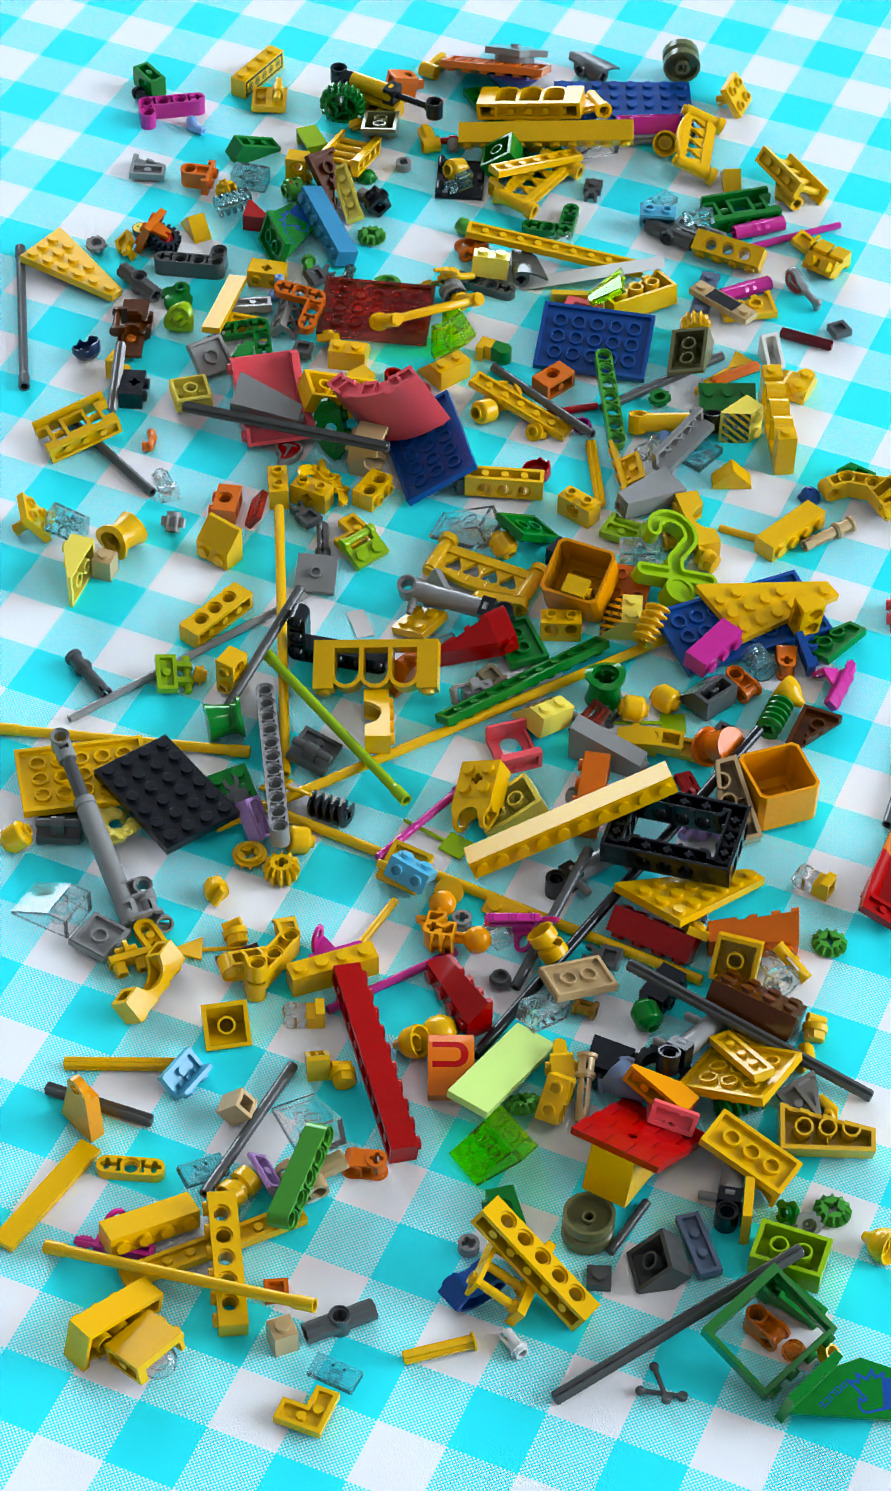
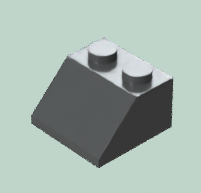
(659, 1263)

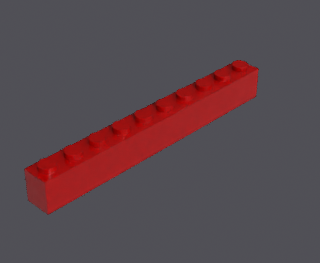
(375, 1063)

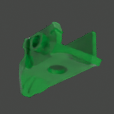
(329, 412)

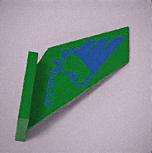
(284, 231)
(843, 1391)

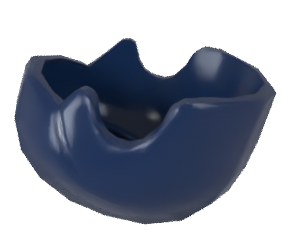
(87, 350)

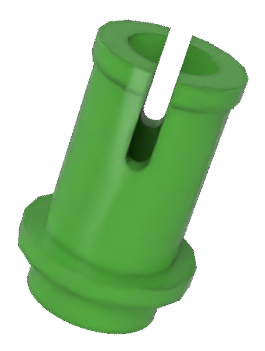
(308, 262)

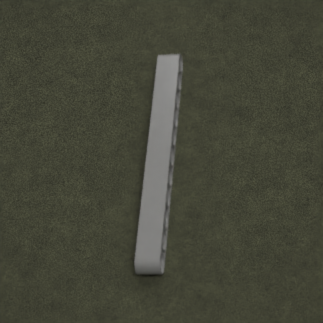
(272, 766)

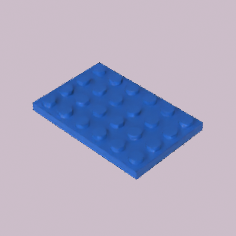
(578, 331)
(434, 458)

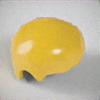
(441, 1025)

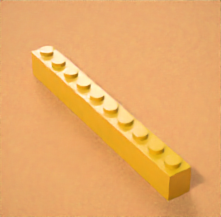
(550, 133)
(570, 820)

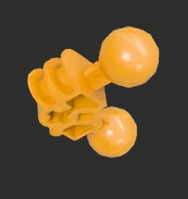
(443, 935)

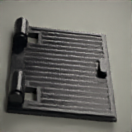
(472, 193)

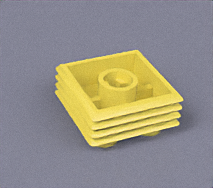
(190, 389)

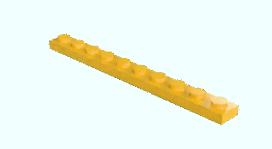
(543, 246)

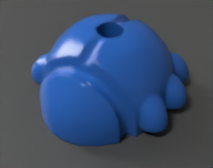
(811, 494)

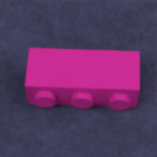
(713, 648)

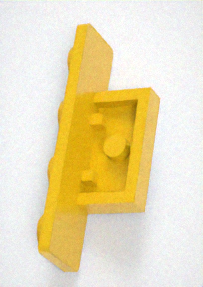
(629, 467)

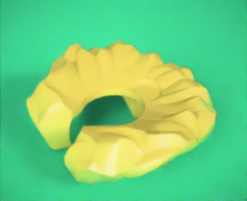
(119, 834)

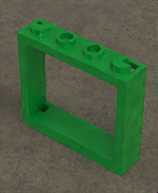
(775, 1274)

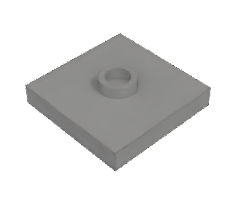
(209, 355)
(317, 573)
(99, 937)

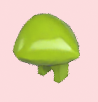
(179, 317)

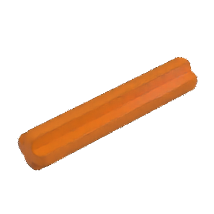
(736, 373)

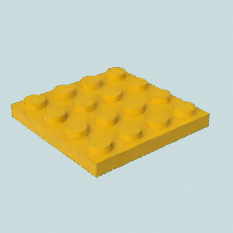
(719, 1079)

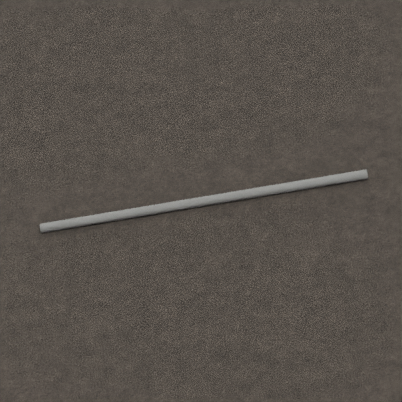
(192, 654)

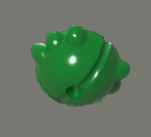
(367, 177)
(659, 397)

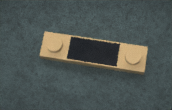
(723, 302)

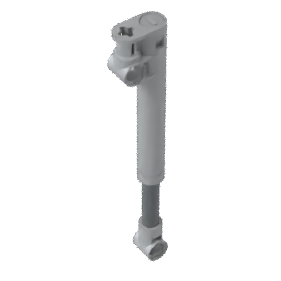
(125, 894)

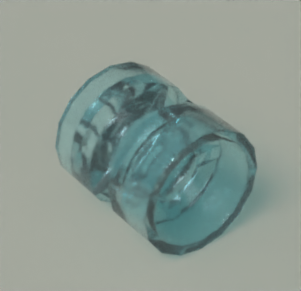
(759, 662)

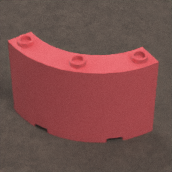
(282, 373)
(399, 403)

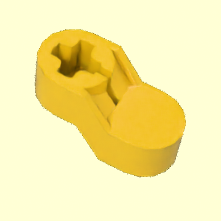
(494, 183)

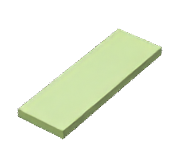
(500, 1070)

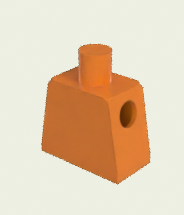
(408, 79)

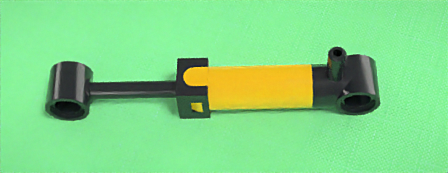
(389, 92)

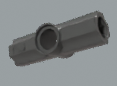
(669, 233)
(140, 283)
(351, 1317)

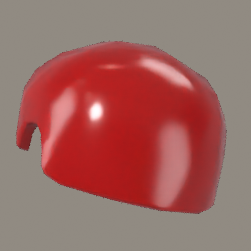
(539, 464)

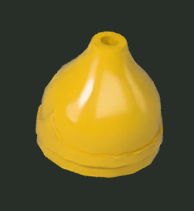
(664, 143)
(791, 689)
(413, 1042)
(878, 1244)

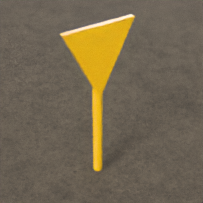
(737, 361)

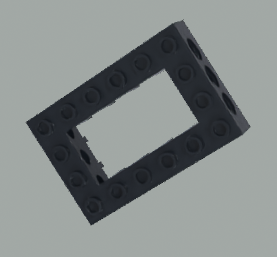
(687, 810)

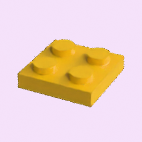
(420, 623)

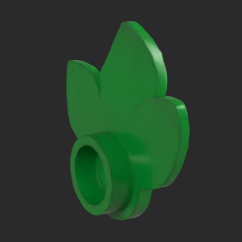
(177, 293)

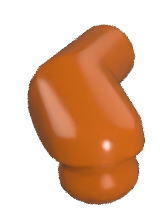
(150, 444)

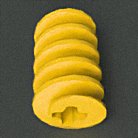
(648, 623)

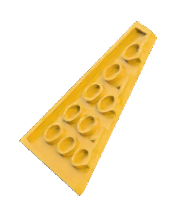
(67, 261)
(759, 606)
(685, 900)

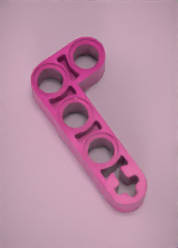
(169, 107)
(653, 122)

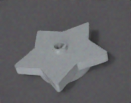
(515, 53)

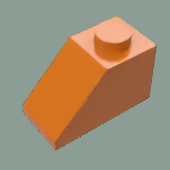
(404, 671)

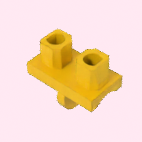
(127, 956)

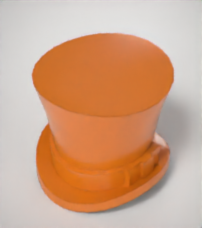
(713, 745)

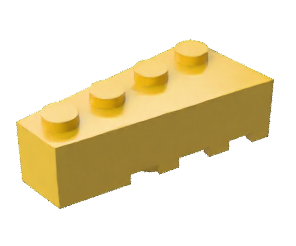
(646, 295)
(104, 1320)

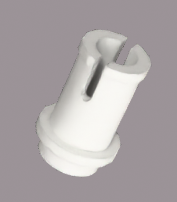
(514, 1344)

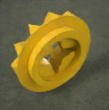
(245, 849)

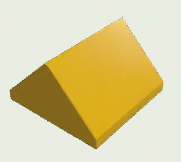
(226, 1025)

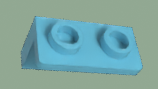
(661, 213)
(410, 871)
(184, 1074)

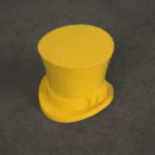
(122, 534)

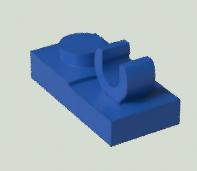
(804, 650)

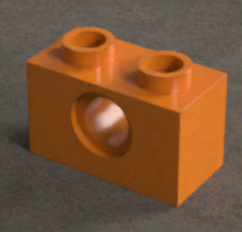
(554, 380)
(227, 502)

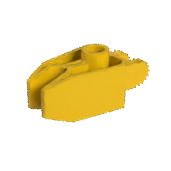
(561, 1061)

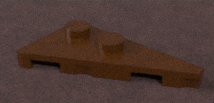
(323, 171)
(812, 724)

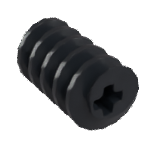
(330, 810)

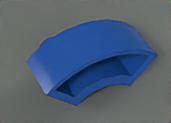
(455, 1286)

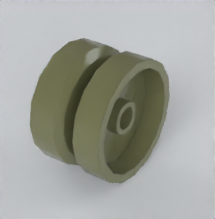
(681, 60)
(588, 1223)

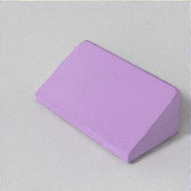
(253, 818)
(265, 1172)

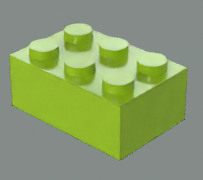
(777, 1237)

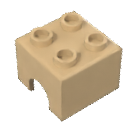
(362, 460)

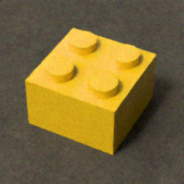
(736, 953)

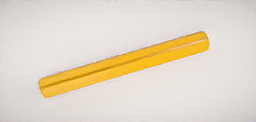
(595, 471)
(117, 1063)

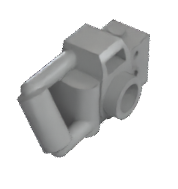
(468, 689)

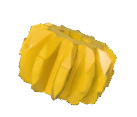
(695, 320)
(281, 869)

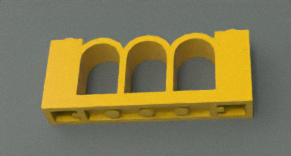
(530, 103)
(777, 421)
(325, 665)

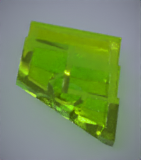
(608, 288)
(451, 333)

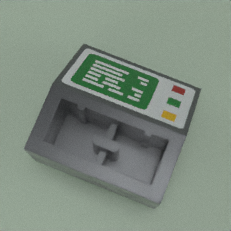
(710, 696)

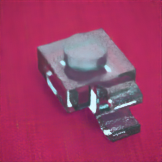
(461, 182)
(701, 216)

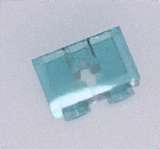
(252, 176)
(63, 521)

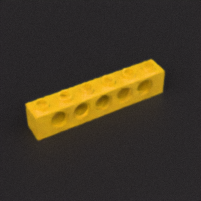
(224, 1204)
(535, 1263)

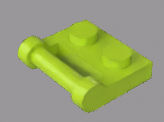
(619, 527)
(367, 552)

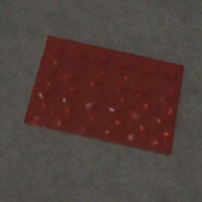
(354, 300)

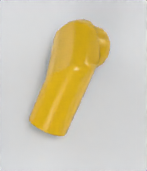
(807, 1048)
(828, 1106)

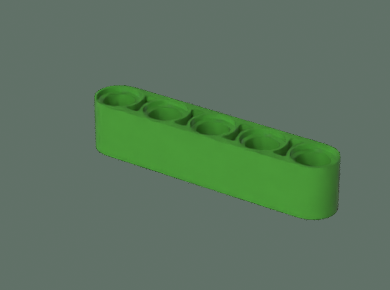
(300, 1176)

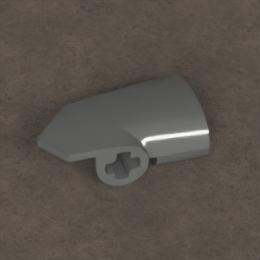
(591, 65)
(525, 264)

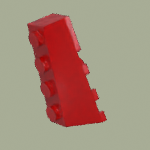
(652, 933)
(461, 998)

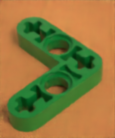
(538, 228)
(257, 333)

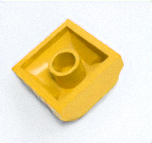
(799, 384)

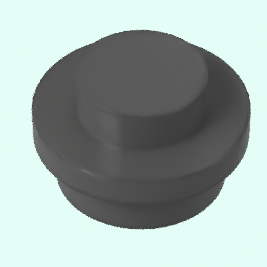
(500, 979)

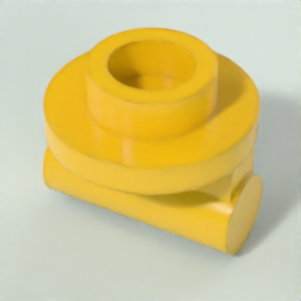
(535, 432)

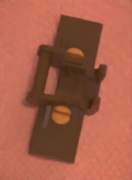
(136, 328)

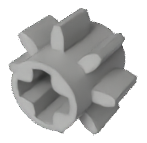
(173, 522)

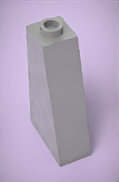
(259, 399)
(648, 494)
(589, 736)

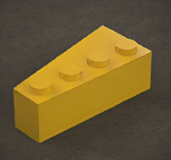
(819, 1135)

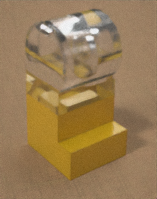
(814, 882)
(304, 1015)

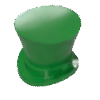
(605, 683)
(224, 719)

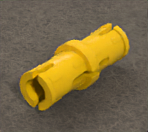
(780, 950)

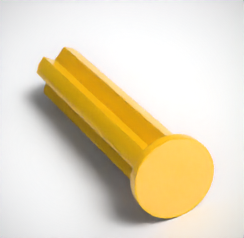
(439, 1349)

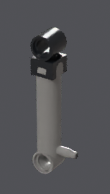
(447, 598)

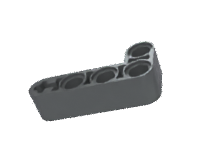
(193, 265)

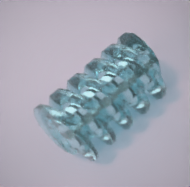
(231, 201)

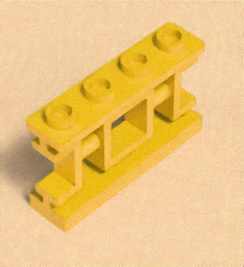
(81, 437)

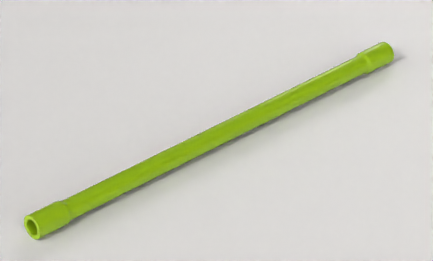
(395, 789)

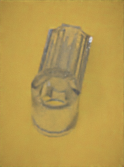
(166, 489)

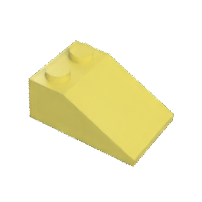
(77, 561)
(520, 805)

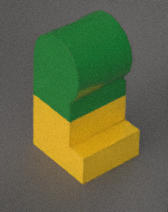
(493, 351)

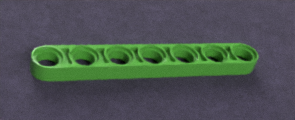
(609, 392)

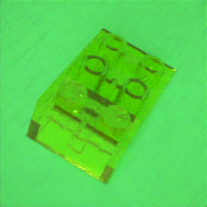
(493, 1147)

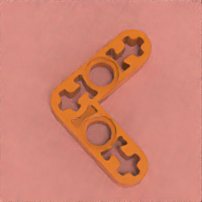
(310, 303)

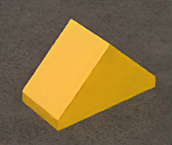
(730, 179)
(197, 228)
(731, 477)
(317, 1065)

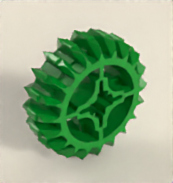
(335, 95)

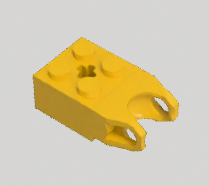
(479, 793)

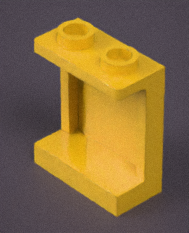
(142, 1345)

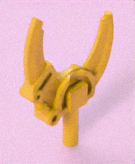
(448, 273)
(323, 474)

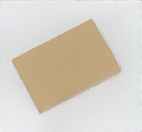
(577, 978)

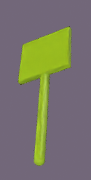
(668, 721)
(451, 845)

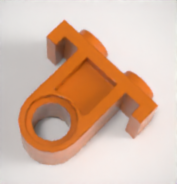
(199, 176)

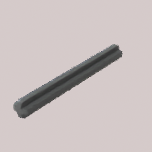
(108, 1107)

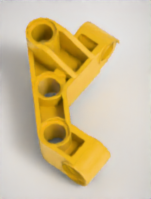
(859, 486)
(262, 965)

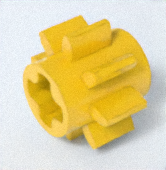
(225, 187)

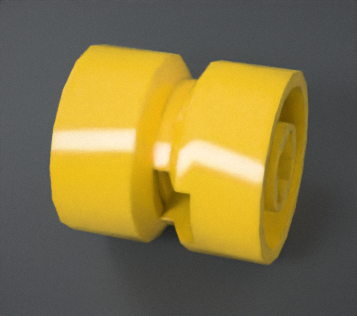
(548, 944)
(245, 1183)

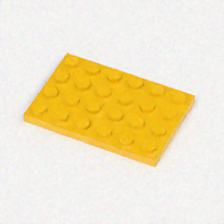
(44, 782)

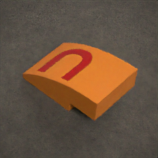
(447, 1062)

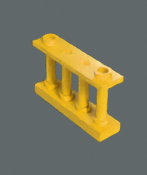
(354, 152)
(792, 175)
(519, 1305)

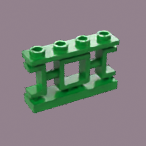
(753, 199)

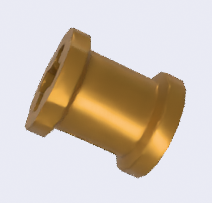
(585, 1008)

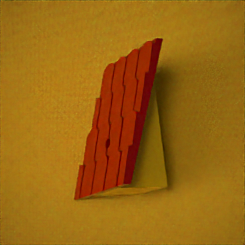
(628, 1150)

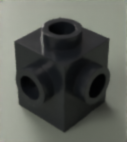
(376, 201)

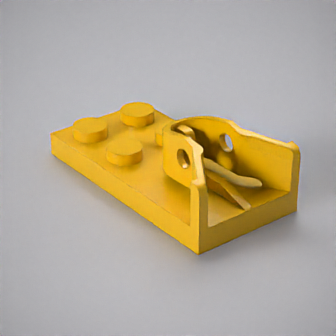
(751, 1154)

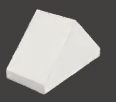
(770, 349)

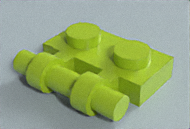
(166, 673)

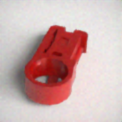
(686, 782)

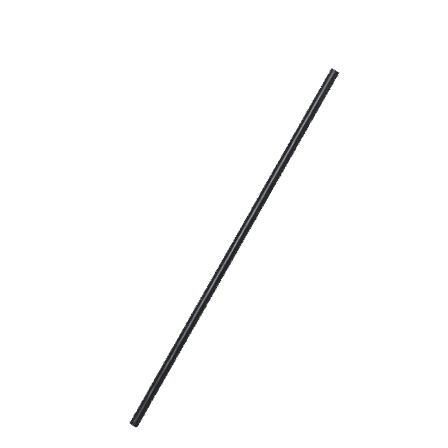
(535, 986)

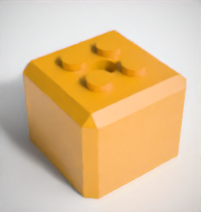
(584, 561)
(780, 785)

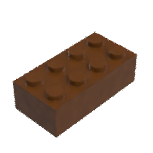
(757, 1004)

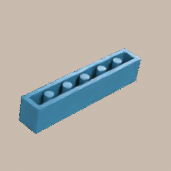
(327, 225)

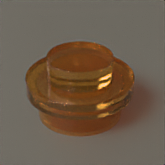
(792, 1349)

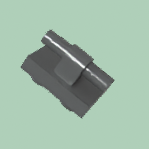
(313, 751)
(58, 829)

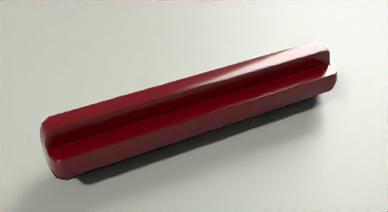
(806, 339)

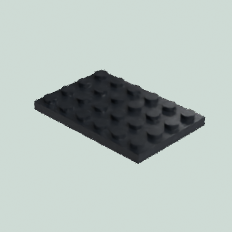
(166, 794)

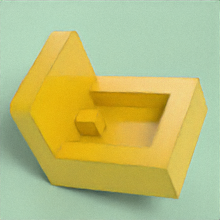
(804, 241)

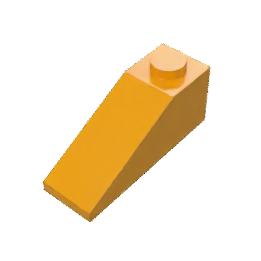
(655, 1085)

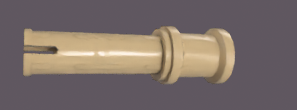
(835, 531)
(584, 1075)

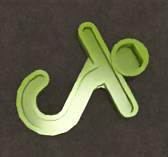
(674, 580)

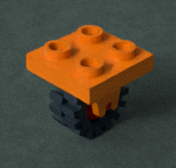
(157, 235)

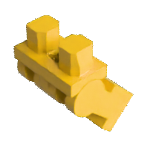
(827, 259)

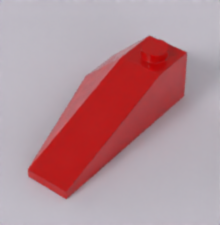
(486, 639)

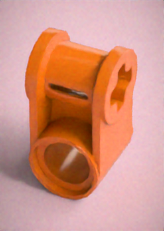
(468, 249)
(786, 660)
(747, 686)
(364, 1163)
(767, 1330)

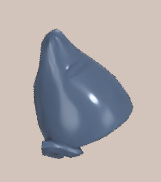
(613, 1083)

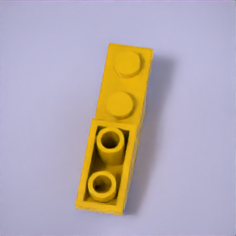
(658, 740)

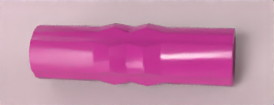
(758, 227)
(749, 287)

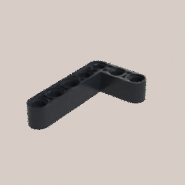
(301, 644)

